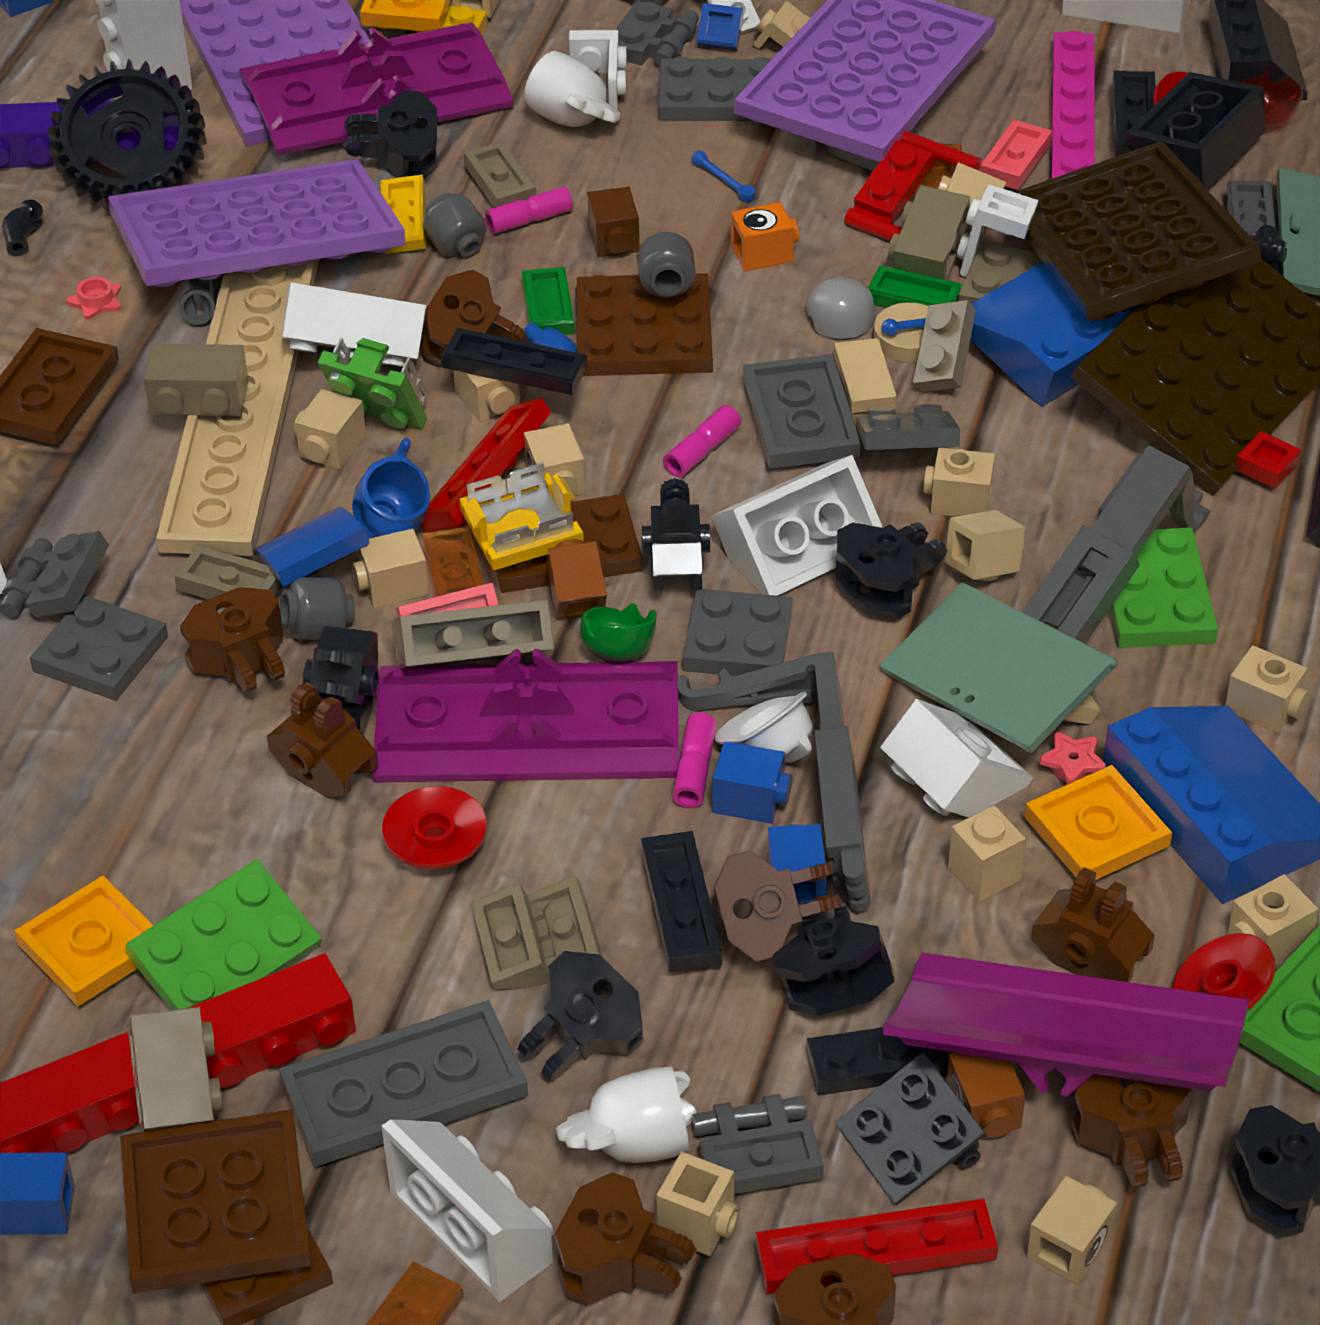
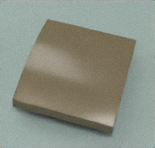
(529, 931)

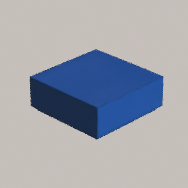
(720, 26)

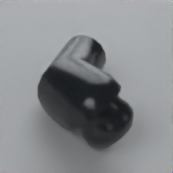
(20, 224)
(1270, 246)

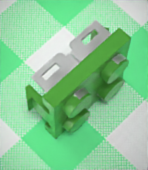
(390, 397)

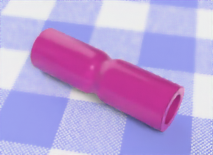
(524, 211)
(699, 443)
(694, 764)

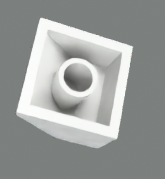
(952, 761)

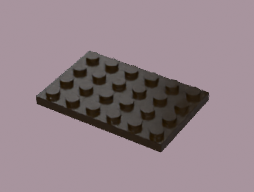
(1134, 231)
(1210, 368)

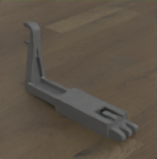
(1104, 556)
(835, 757)

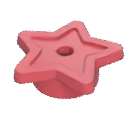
(95, 296)
(1070, 769)

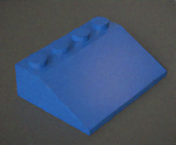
(1038, 333)
(1220, 793)

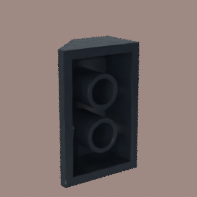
(1251, 40)
(1204, 124)

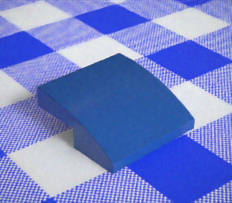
(312, 545)

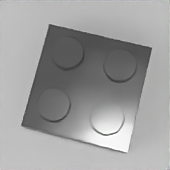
(918, 429)
(736, 632)
(99, 647)

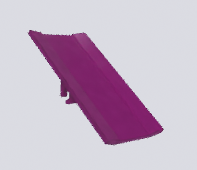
(314, 94)
(527, 721)
(1070, 1023)

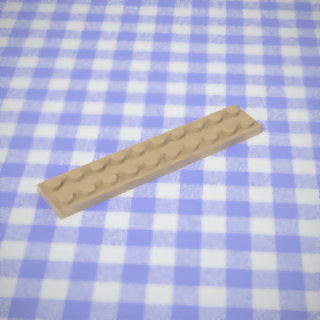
(229, 460)

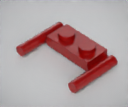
(897, 180)

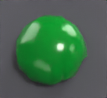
(617, 633)

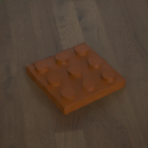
(637, 333)
(213, 1201)

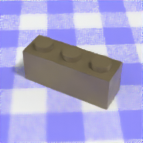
(471, 634)

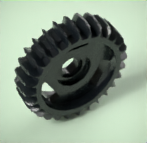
(141, 110)

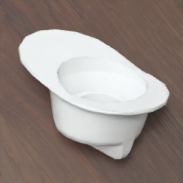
(773, 725)

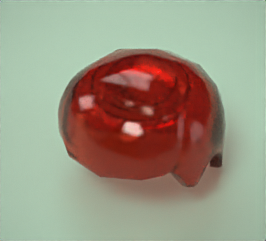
(1280, 98)

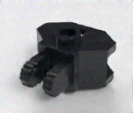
(398, 136)
(676, 536)
(885, 562)
(346, 669)
(833, 964)
(583, 1018)
(1283, 1167)

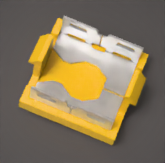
(521, 517)

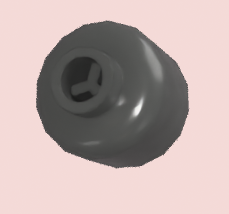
(453, 225)
(666, 265)
(315, 604)

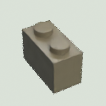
(930, 233)
(196, 379)
(172, 1069)

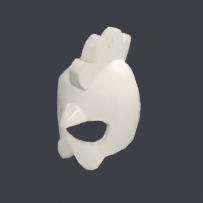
(567, 92)
(635, 1117)

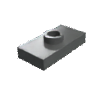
(1250, 204)

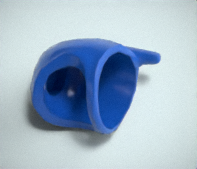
(391, 495)

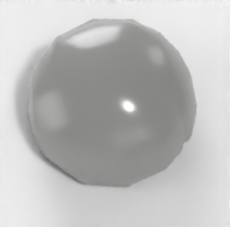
(841, 308)

